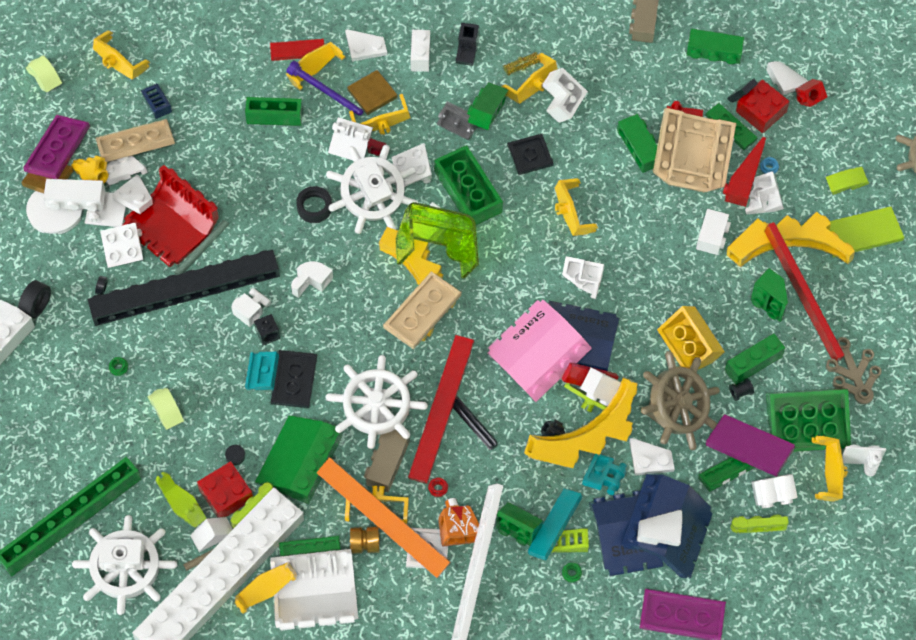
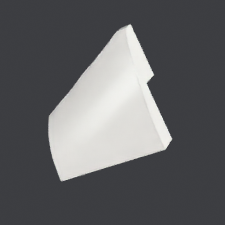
(784, 77)
(765, 190)
(579, 273)
(661, 529)

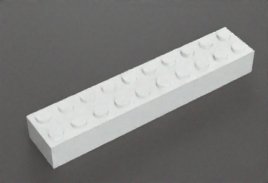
(222, 570)

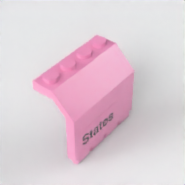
(538, 349)

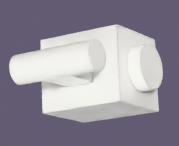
(249, 309)

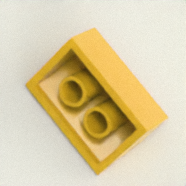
(690, 338)

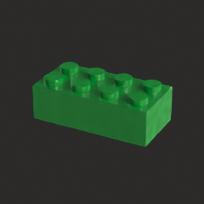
(468, 185)

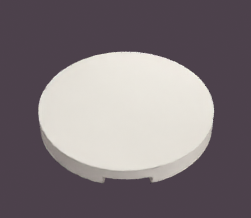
(50, 220)

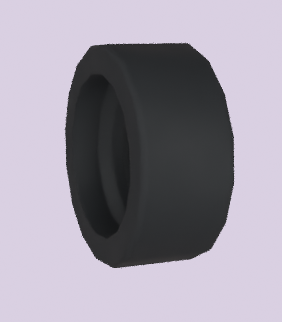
(313, 217)
(34, 298)

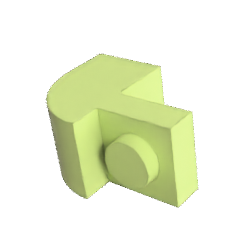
(44, 73)
(165, 408)

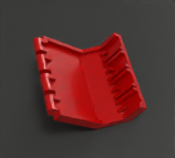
(175, 220)

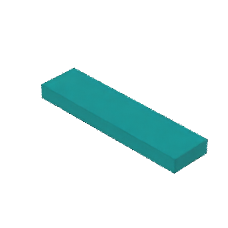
(554, 524)

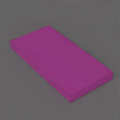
(56, 147)
(750, 445)
(682, 615)

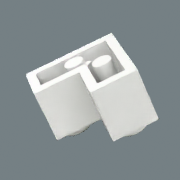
(566, 94)

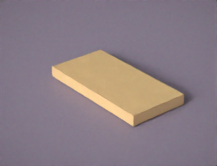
(135, 140)
(422, 310)

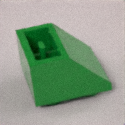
(770, 294)
(518, 524)

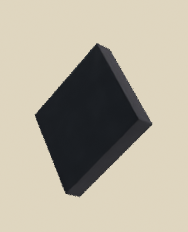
(530, 154)

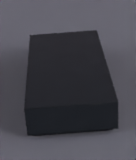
(742, 90)

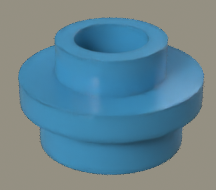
(769, 161)

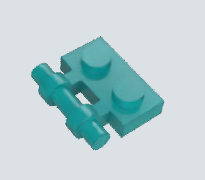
(598, 474)

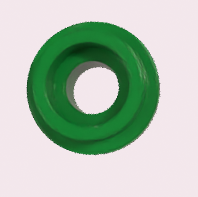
(118, 361)
(572, 566)

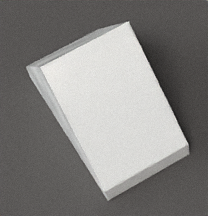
(211, 532)

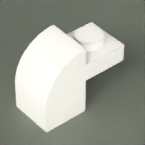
(312, 274)

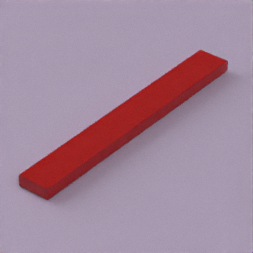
(804, 292)
(441, 409)

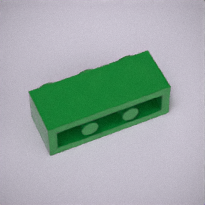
(715, 46)
(487, 105)
(273, 111)
(638, 141)
(754, 359)

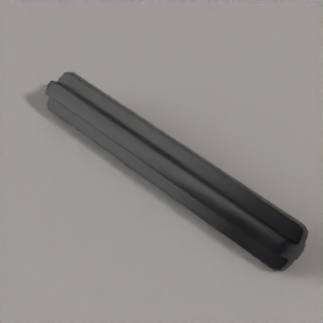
(476, 426)

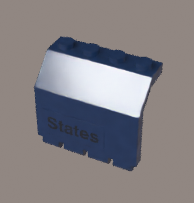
(595, 328)
(666, 495)
(612, 521)

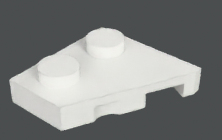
(365, 45)
(123, 169)
(133, 195)
(650, 458)

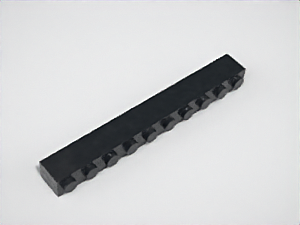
(183, 287)

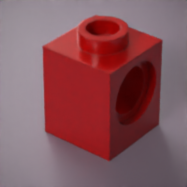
(817, 94)

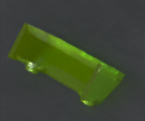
(442, 228)

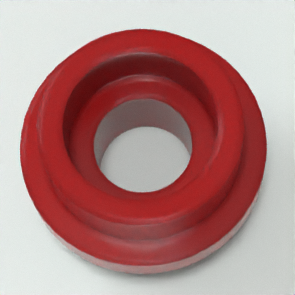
(438, 481)

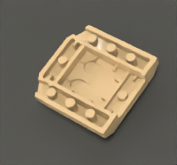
(693, 151)

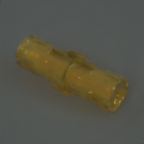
(532, 59)

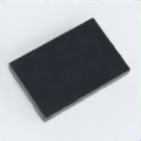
(294, 379)

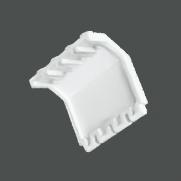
(320, 593)

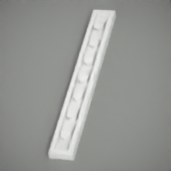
(477, 562)

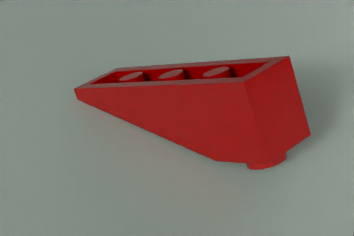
(742, 180)

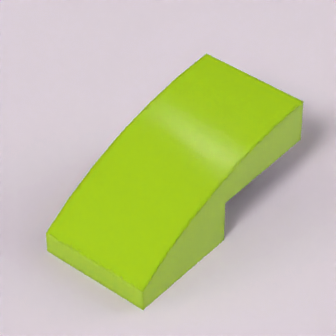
(847, 179)

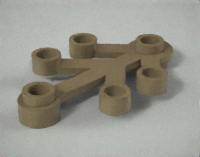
(855, 373)

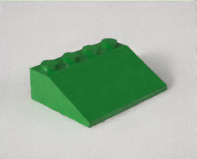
(808, 414)
(298, 456)

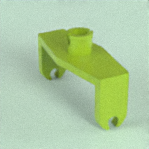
(587, 401)
(181, 501)

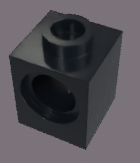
(267, 329)

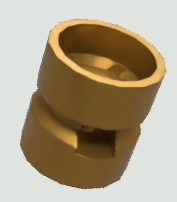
(364, 540)

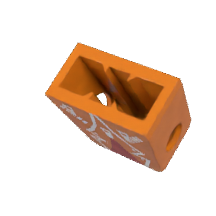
(457, 524)

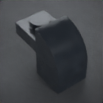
(468, 44)

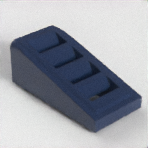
(161, 110)

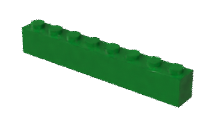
(68, 516)

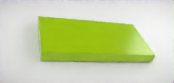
(868, 229)

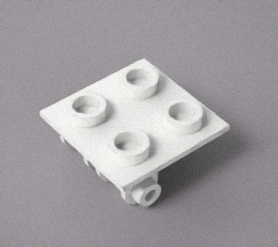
(349, 134)
(415, 158)
(111, 215)
(122, 245)
(869, 456)

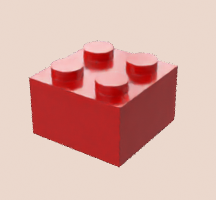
(762, 106)
(224, 490)

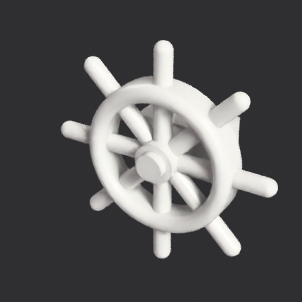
(369, 178)
(375, 413)
(123, 555)

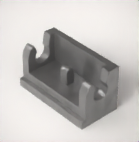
(456, 121)

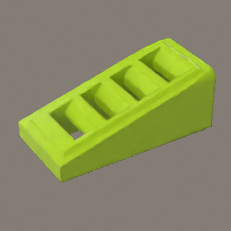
(575, 547)

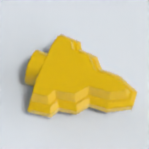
(91, 168)

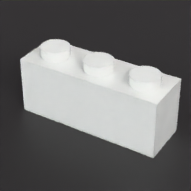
(74, 194)

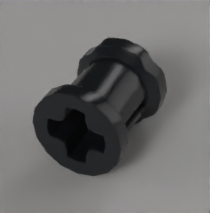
(741, 389)

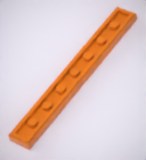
(383, 517)

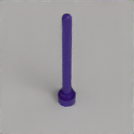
(295, 69)

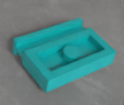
(262, 371)

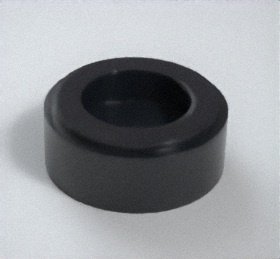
(101, 285)
(235, 454)

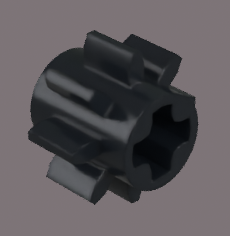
(552, 428)

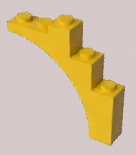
(813, 234)
(417, 261)
(590, 438)

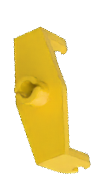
(114, 59)
(315, 61)
(534, 82)
(386, 120)
(567, 208)
(833, 469)
(380, 495)
(265, 586)

